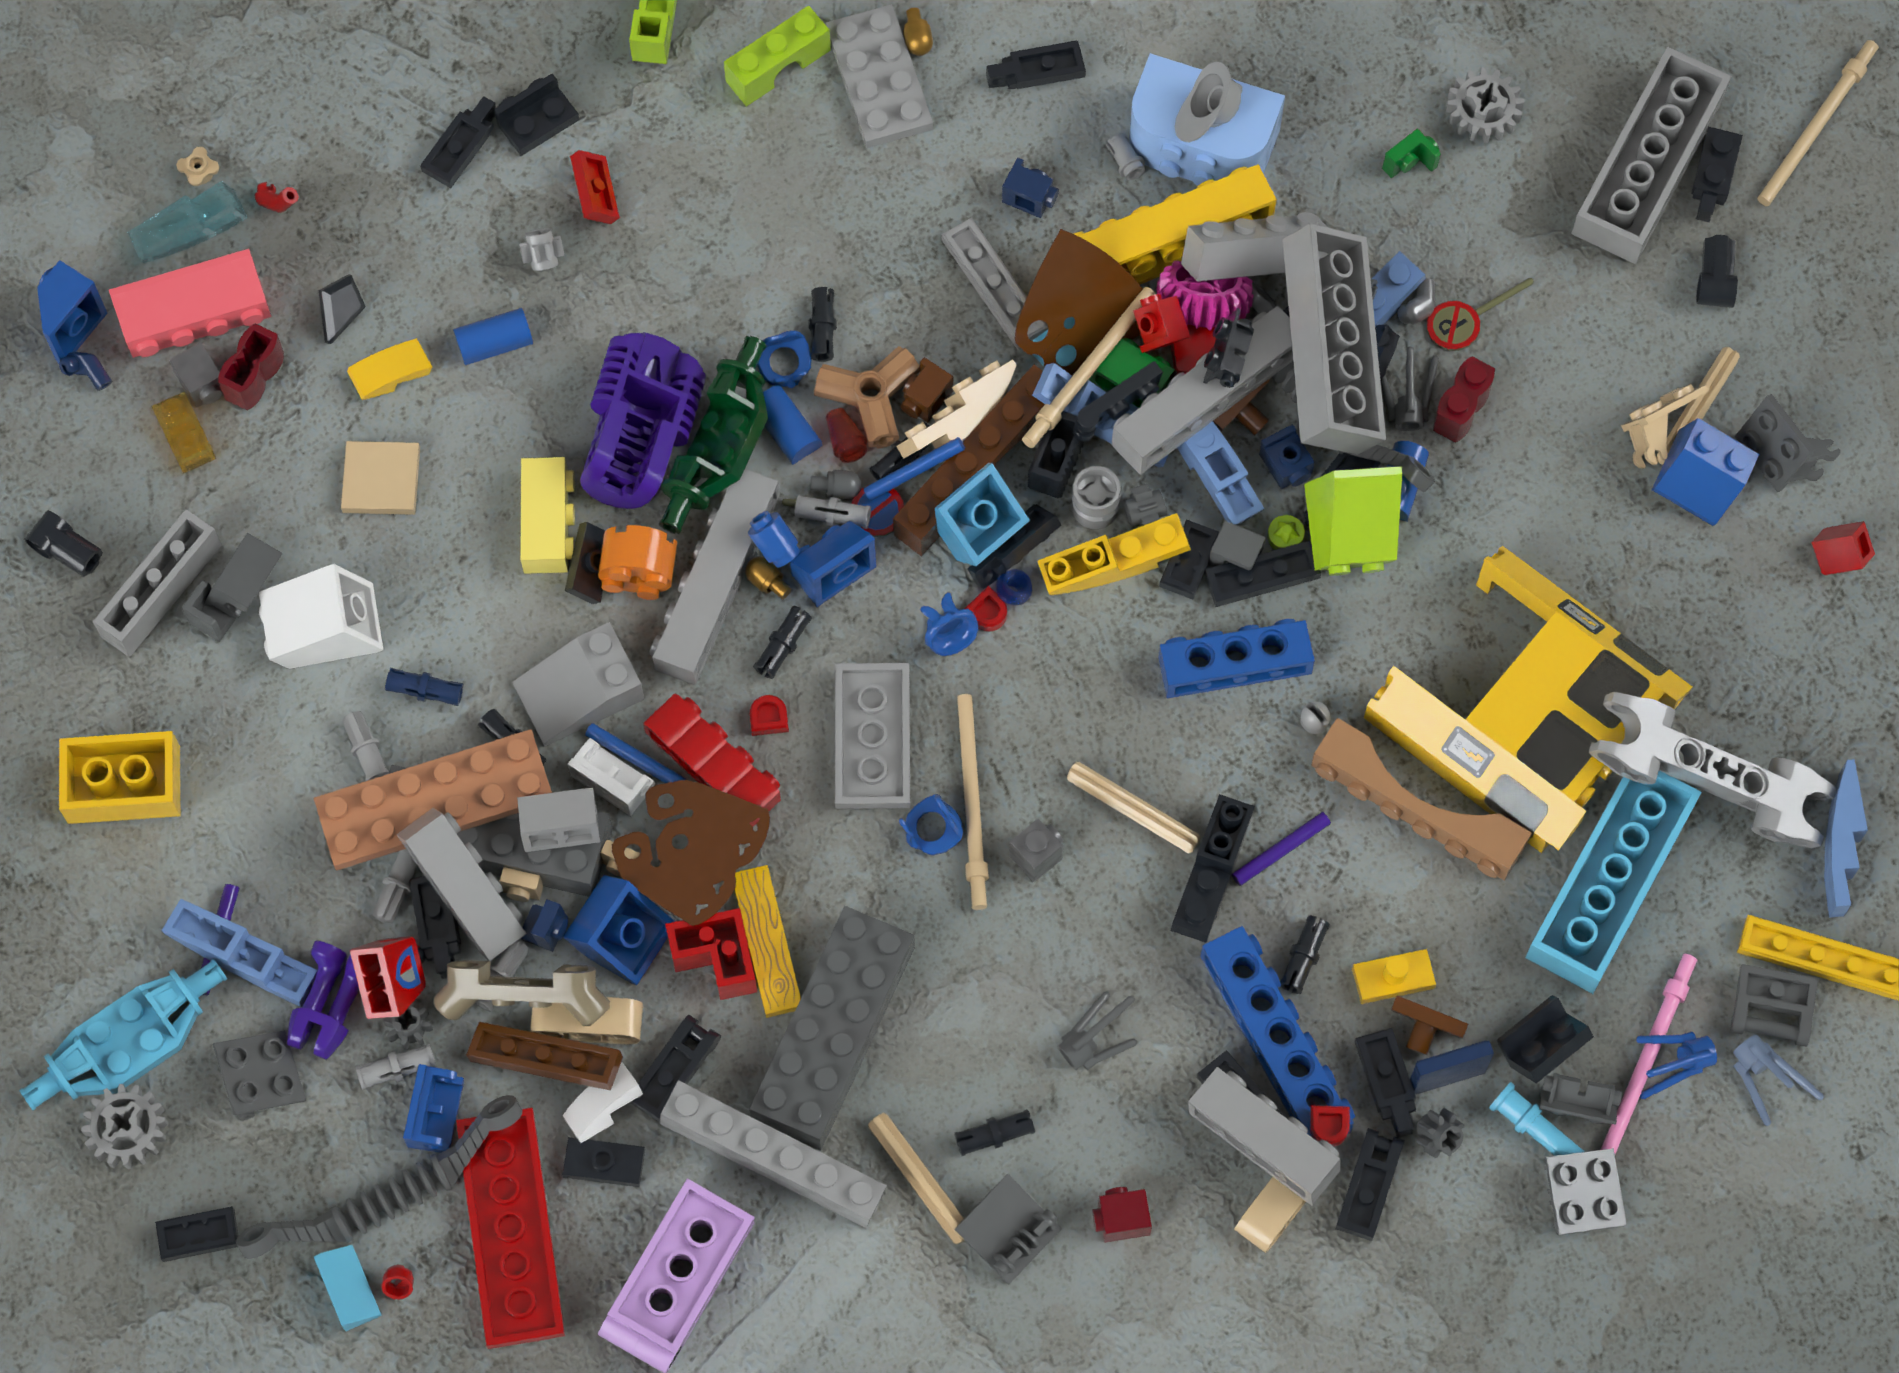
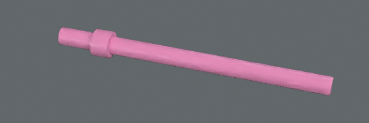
(1674, 993)

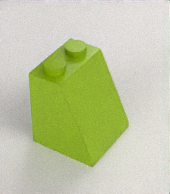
(1354, 519)

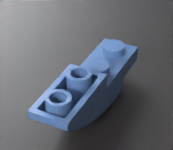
(1394, 285)
(1221, 474)

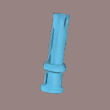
(1528, 1119)

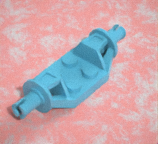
(125, 1037)

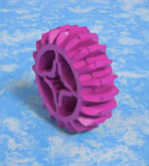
(1205, 301)

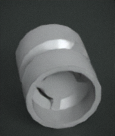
(1095, 497)

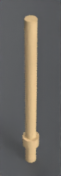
(1852, 73)
(1050, 413)
(976, 868)

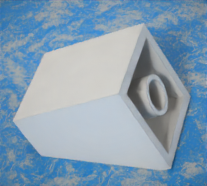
(320, 618)

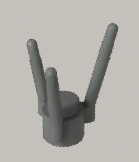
(1409, 412)
(1079, 1047)

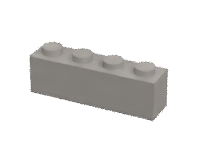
(1240, 246)
(157, 583)
(462, 883)
(1265, 1135)

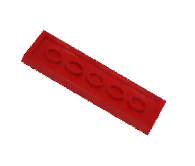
(512, 1236)

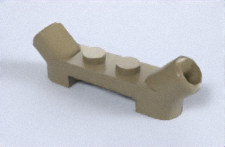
(570, 985)

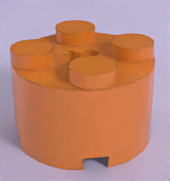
(637, 561)

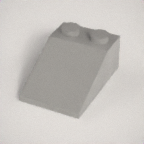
(579, 685)

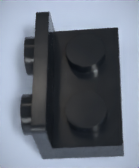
(535, 114)
(1543, 1040)

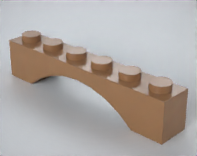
(1484, 839)

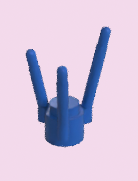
(1692, 1057)

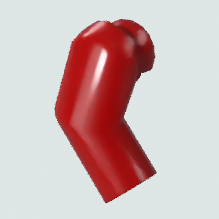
(278, 202)

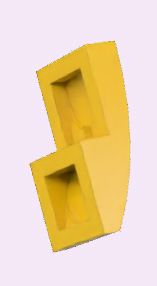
(385, 369)

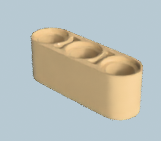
(616, 1026)
(1269, 1215)

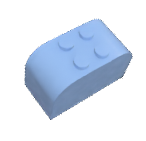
(1222, 149)

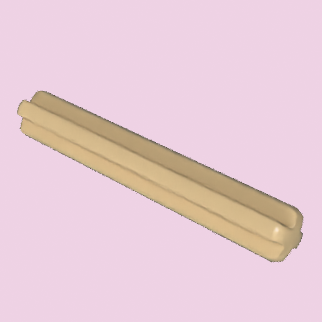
(1714, 380)
(1133, 807)
(917, 1175)

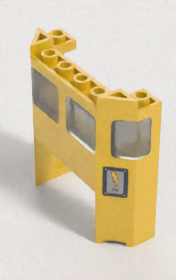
(1533, 730)

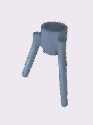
(1758, 1056)

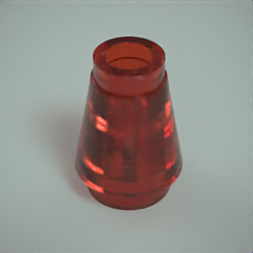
(846, 438)

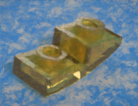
(183, 432)

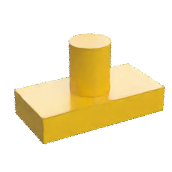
(1394, 976)

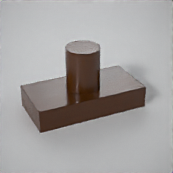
(1245, 413)
(1426, 1024)

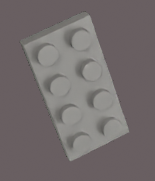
(879, 76)
(872, 735)

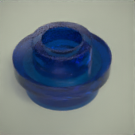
(1017, 579)

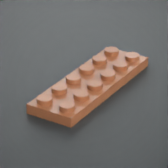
(469, 784)

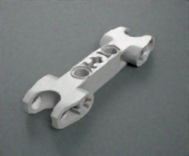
(1655, 747)

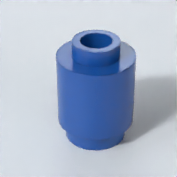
(773, 538)

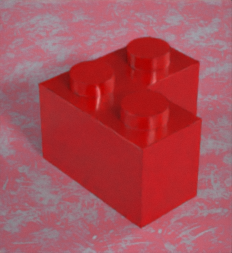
(718, 943)

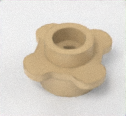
(201, 175)

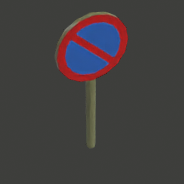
(882, 510)

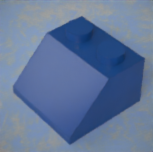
(68, 308)
(1704, 471)
(834, 561)
(619, 929)

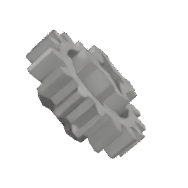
(1500, 113)
(115, 1138)

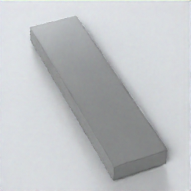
(989, 277)

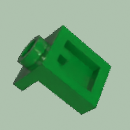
(1409, 152)

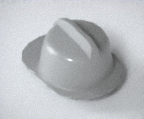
(1209, 103)

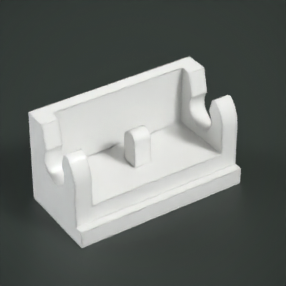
(609, 777)

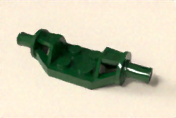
(723, 439)

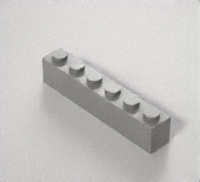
(1190, 405)
(714, 579)
(772, 1154)

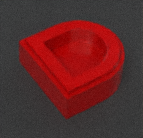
(989, 610)
(768, 716)
(1329, 1123)

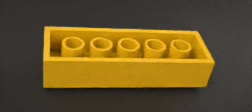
(1158, 233)

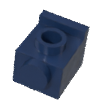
(1029, 189)
(1284, 470)

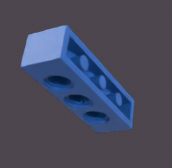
(1184, 679)

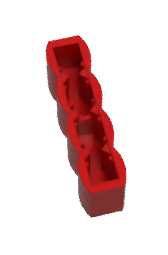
(707, 755)

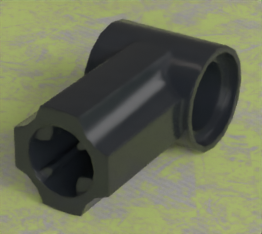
(1717, 281)
(56, 539)

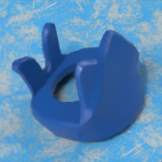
(792, 340)
(952, 630)
(953, 829)

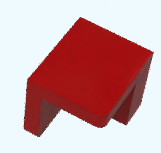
(1843, 548)

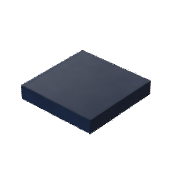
(1451, 1067)

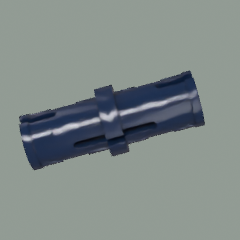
(424, 686)

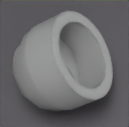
(1310, 721)

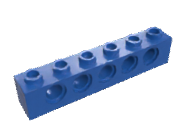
(1243, 949)

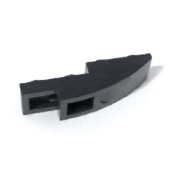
(1212, 868)

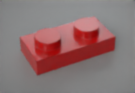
(594, 187)

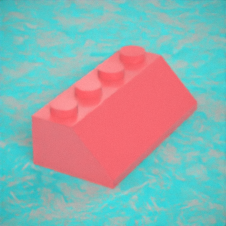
(190, 303)

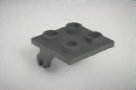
(1782, 447)

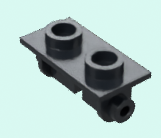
(1230, 336)

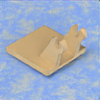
(1649, 424)

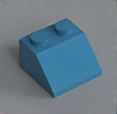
(979, 516)

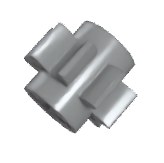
(541, 249)

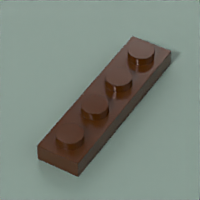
(544, 1056)

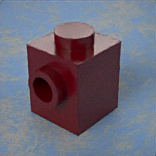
(1122, 1214)

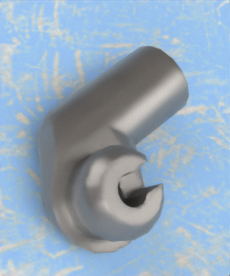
(1421, 306)

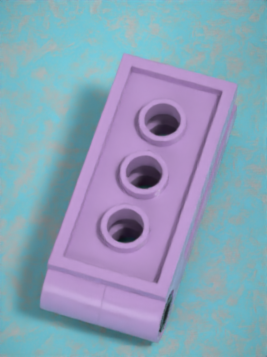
(658, 1335)

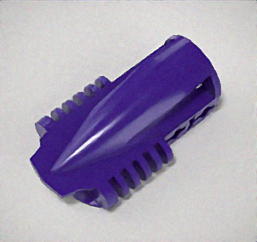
(644, 408)

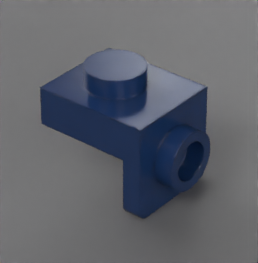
(545, 925)

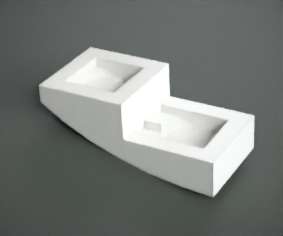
(592, 1108)

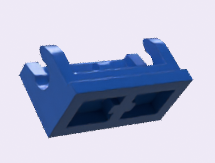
(433, 1109)

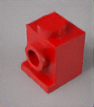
(1160, 322)

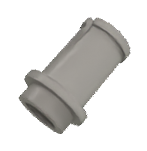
(1129, 163)

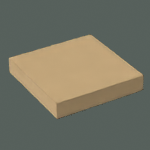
(380, 477)

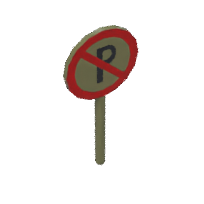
(1457, 324)

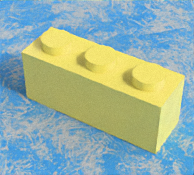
(546, 515)

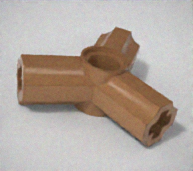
(875, 411)

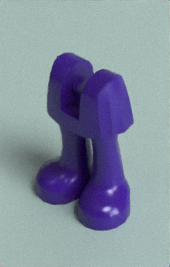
(332, 1034)

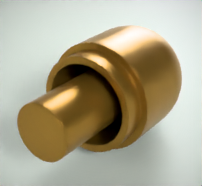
(917, 33)
(766, 577)

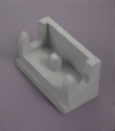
(558, 819)

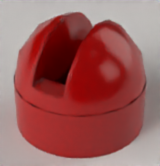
(402, 1286)

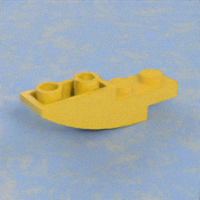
(1115, 558)

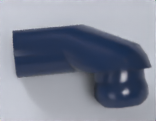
(85, 364)

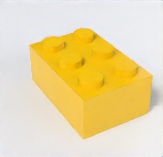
(119, 777)

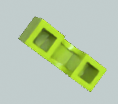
(652, 30)
(755, 67)

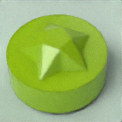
(1285, 531)

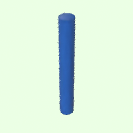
(914, 468)
(632, 754)

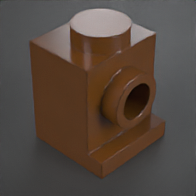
(927, 391)

